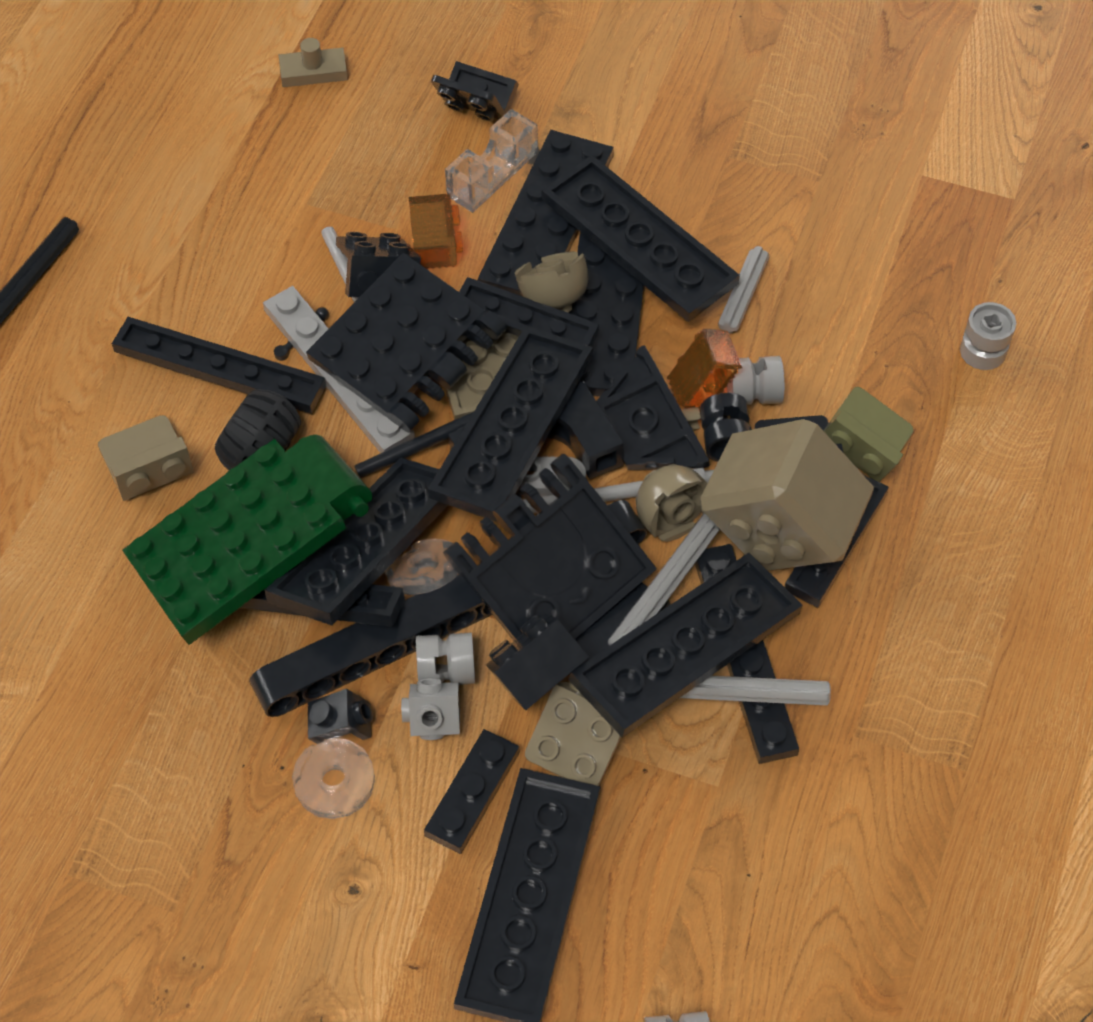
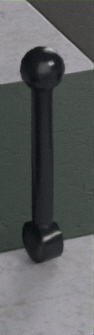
(281, 351)

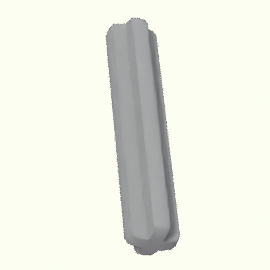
(743, 292)

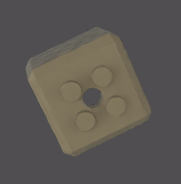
(787, 495)

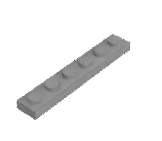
(303, 329)

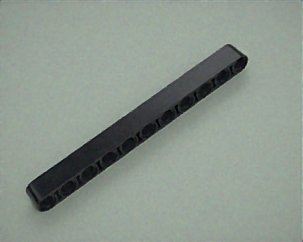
(368, 647)

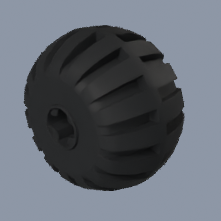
(256, 423)

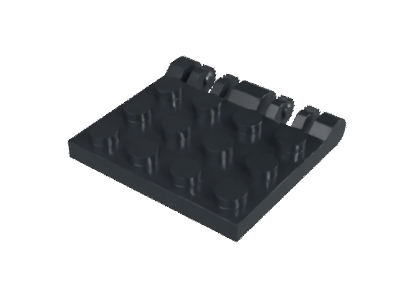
(401, 337)
(560, 563)

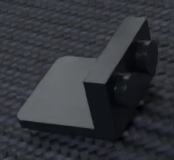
(476, 90)
(370, 258)

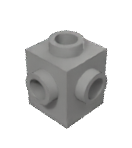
(432, 709)

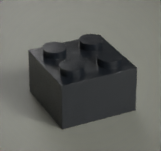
(535, 659)

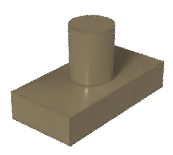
(312, 65)

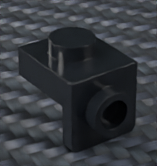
(338, 716)

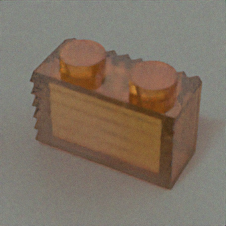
(433, 230)
(704, 368)

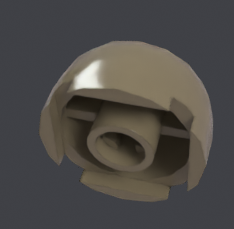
(555, 281)
(670, 501)

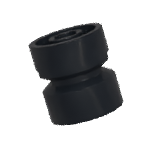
(720, 418)

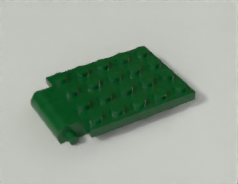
(246, 531)

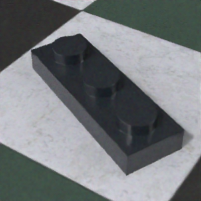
(471, 791)

